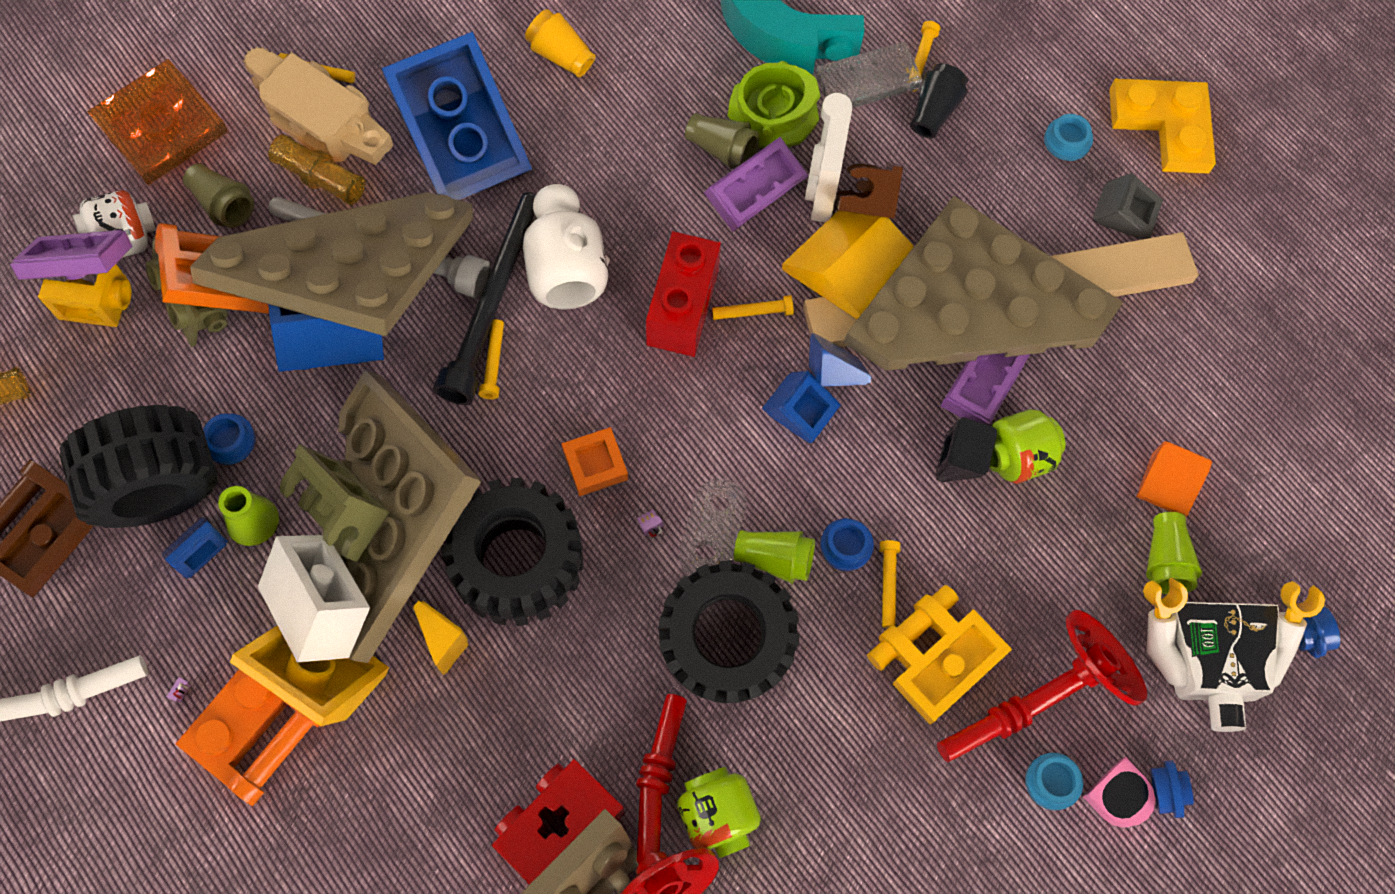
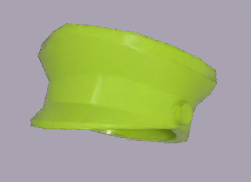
(777, 102)

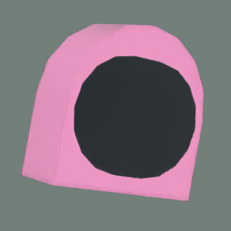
(1122, 795)

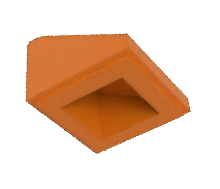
(1174, 478)

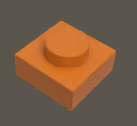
(595, 461)

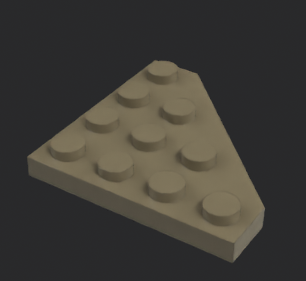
(341, 265)
(977, 293)
(418, 484)

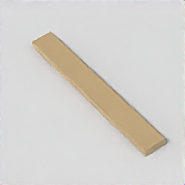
(1114, 268)

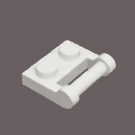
(828, 156)

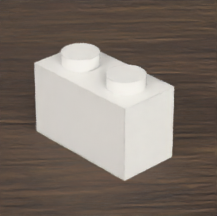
(312, 598)

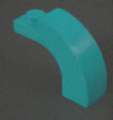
(784, 34)

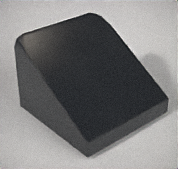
(966, 451)

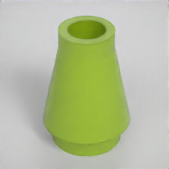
(248, 516)
(779, 553)
(1172, 553)

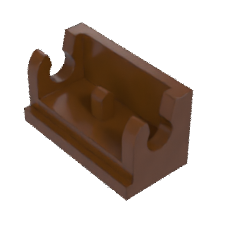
(878, 194)

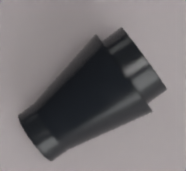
(938, 98)

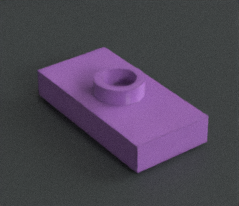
(756, 184)
(71, 255)
(983, 386)

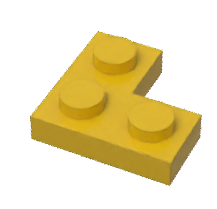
(1175, 110)

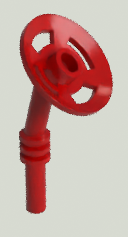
(1092, 667)
(655, 869)

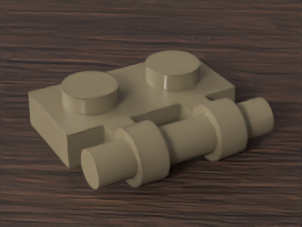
(592, 863)

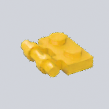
(950, 665)

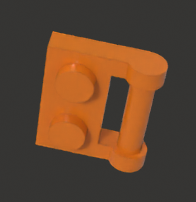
(176, 254)
(233, 726)

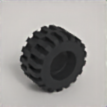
(137, 466)
(508, 510)
(775, 617)

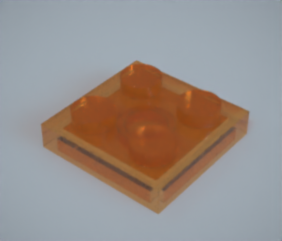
(158, 121)

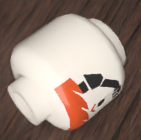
(116, 212)

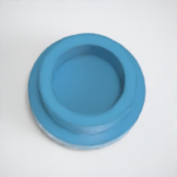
(1069, 137)
(1054, 781)

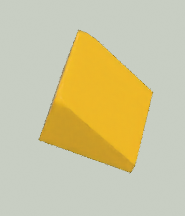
(442, 636)

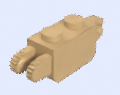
(316, 108)

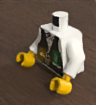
(1225, 648)

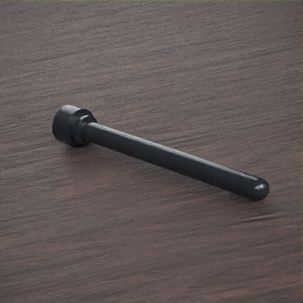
(458, 380)

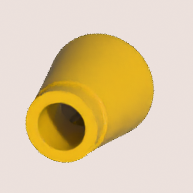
(558, 42)

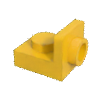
(86, 302)

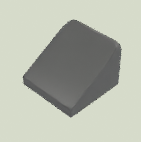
(1128, 207)

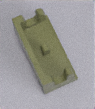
(335, 501)

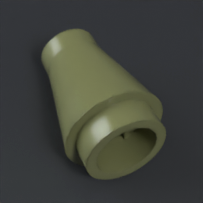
(723, 138)
(222, 198)

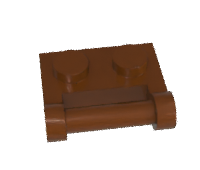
(44, 533)

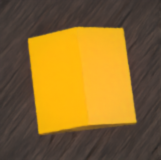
(849, 259)
(318, 689)

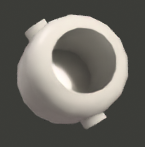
(564, 251)

